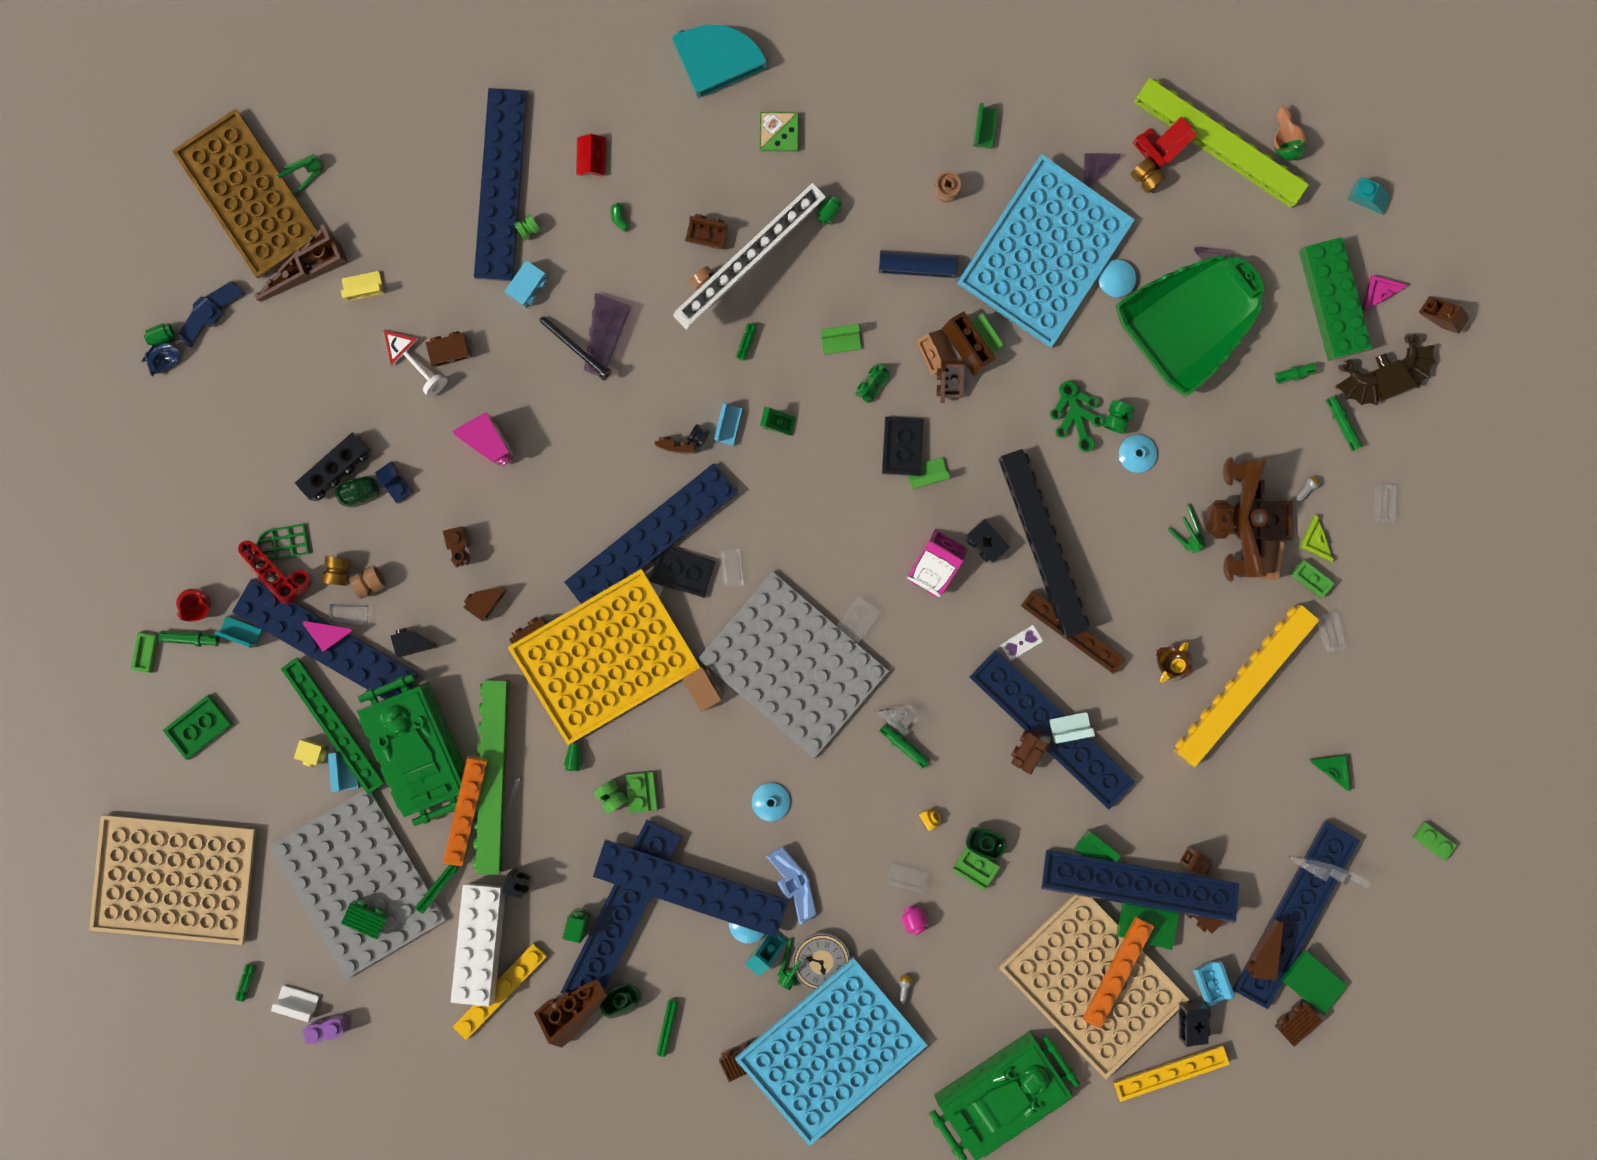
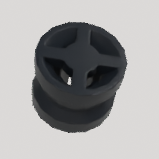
(698, 435)

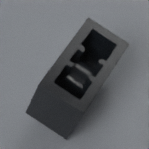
(985, 530)
(1194, 1023)

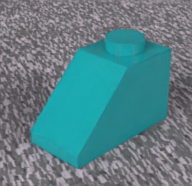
(1369, 195)
(765, 954)

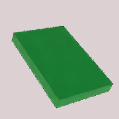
(197, 727)
(1163, 922)
(1314, 982)

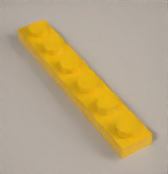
(505, 986)
(1171, 1073)

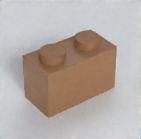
(702, 688)

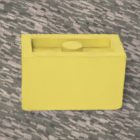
(362, 286)

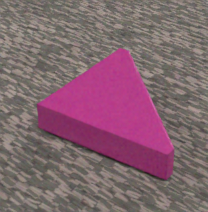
(1380, 289)
(325, 634)

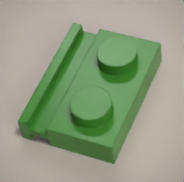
(641, 792)
(975, 868)

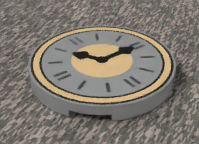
(820, 958)

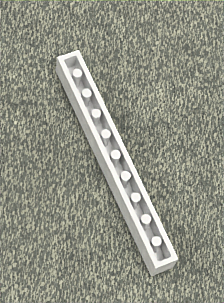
(749, 256)

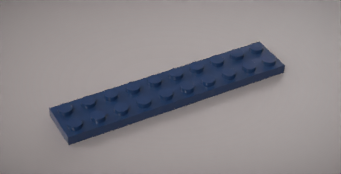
(500, 184)
(653, 534)
(347, 657)
(1032, 709)
(1140, 886)
(690, 888)
(1300, 910)
(618, 917)

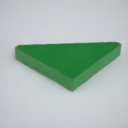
(1336, 768)

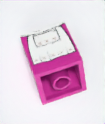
(486, 438)
(937, 563)

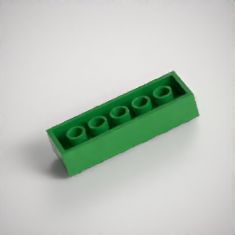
(1335, 299)

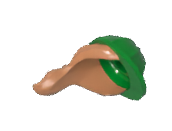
(1290, 139)

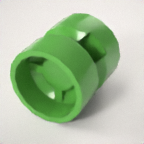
(610, 796)

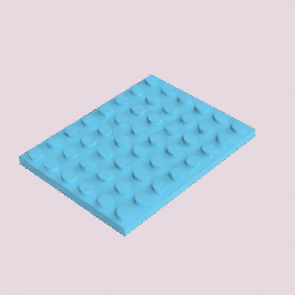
(1045, 251)
(831, 1051)

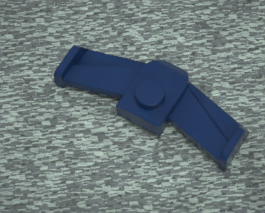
(207, 311)

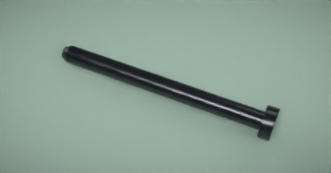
(604, 372)

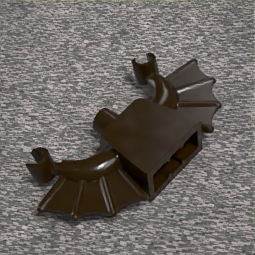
(1389, 378)

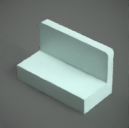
(1071, 728)

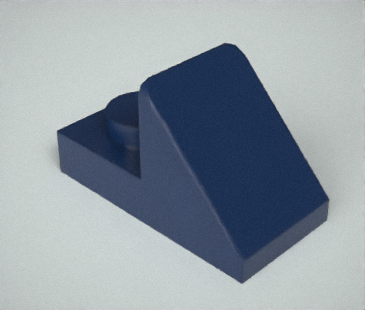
(393, 482)

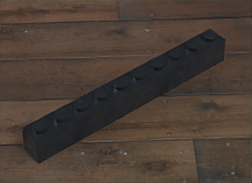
(1043, 543)

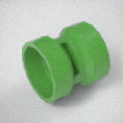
(527, 227)

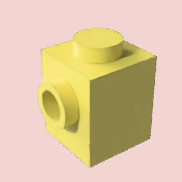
(310, 752)

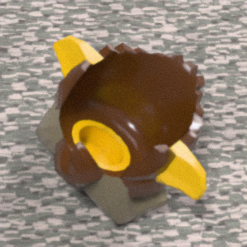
(1174, 662)

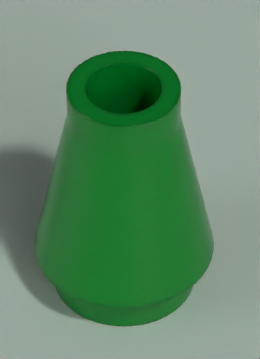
(573, 758)

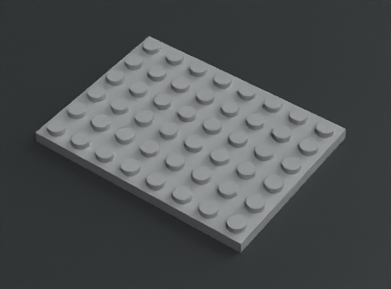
(793, 664)
(353, 857)

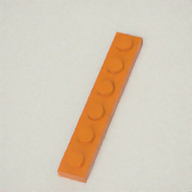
(464, 810)
(1118, 972)

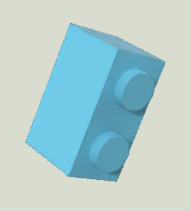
(526, 284)

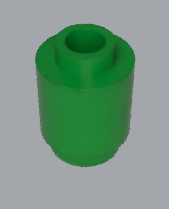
(828, 210)
(159, 334)

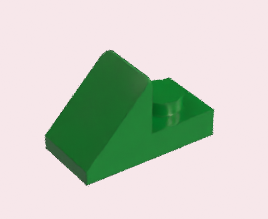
(777, 421)

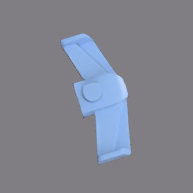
(794, 883)

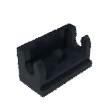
(515, 885)

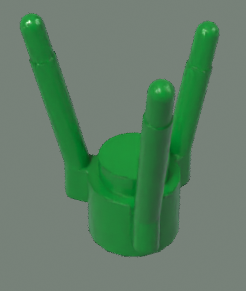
(310, 163)
(1196, 540)
(788, 977)

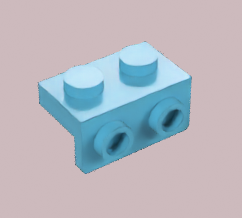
(1213, 982)

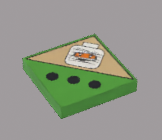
(779, 131)

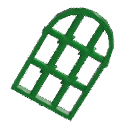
(292, 545)

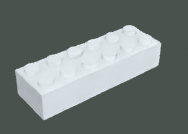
(478, 944)

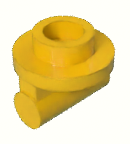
(930, 818)

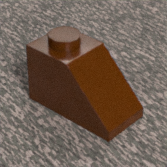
(483, 602)
(1196, 861)

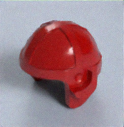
(192, 605)

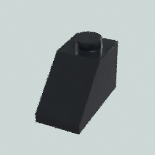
(410, 642)

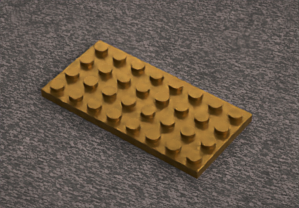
(245, 193)

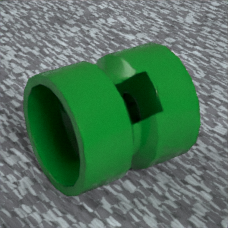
(1119, 416)

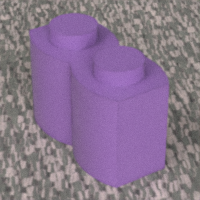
(325, 1028)

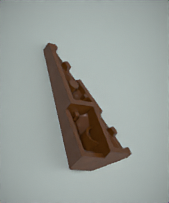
(313, 259)

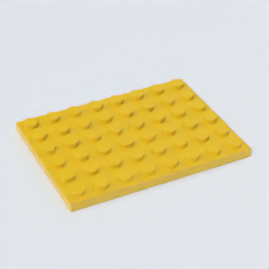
(604, 656)

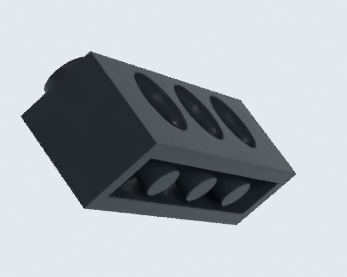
(308, 481)

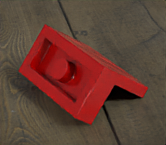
(1175, 139)
(1146, 147)
(591, 155)

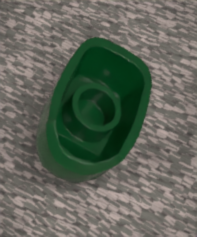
(357, 491)
(986, 843)
(621, 1001)

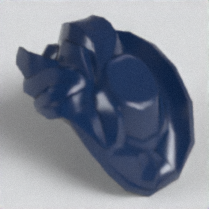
(161, 358)

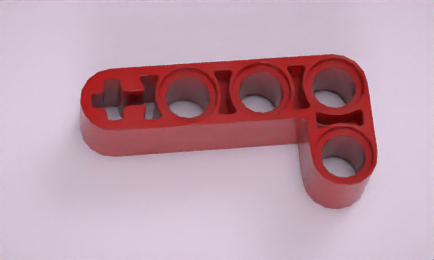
(270, 570)

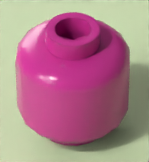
(915, 920)

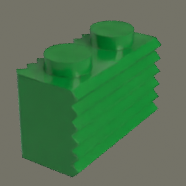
(365, 919)
(576, 925)

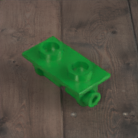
(877, 375)

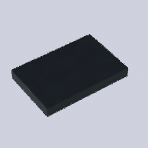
(902, 446)
(683, 571)

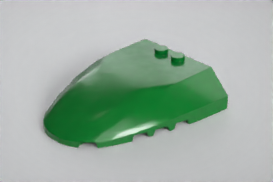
(1193, 318)

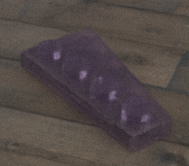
(605, 330)

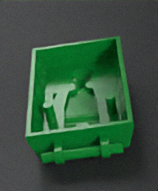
(413, 748)
(1003, 1096)

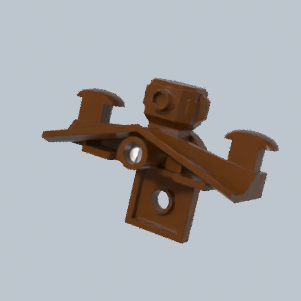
(1248, 519)

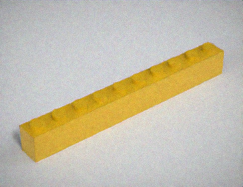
(1245, 685)

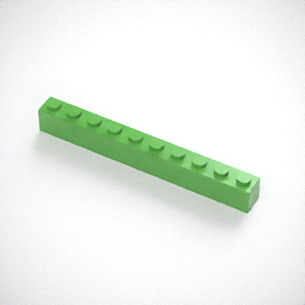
(492, 792)

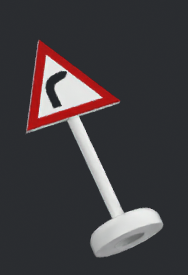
(397, 346)

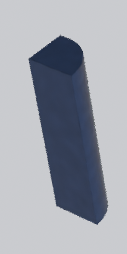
(917, 264)

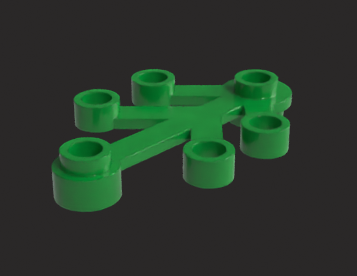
(1075, 413)

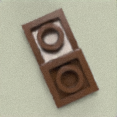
(668, 444)

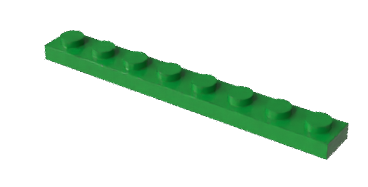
(332, 725)

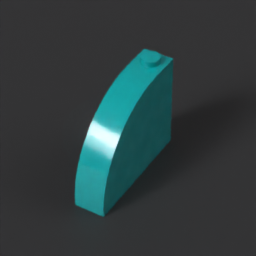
(716, 56)

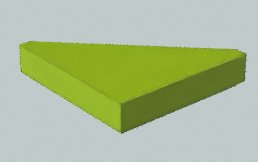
(1315, 540)

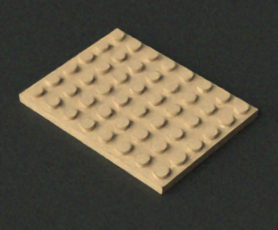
(172, 879)
(1062, 970)

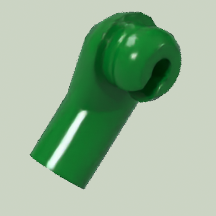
(616, 216)

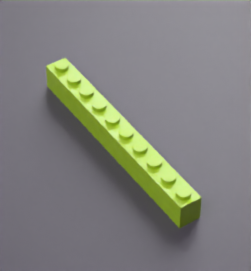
(1223, 144)

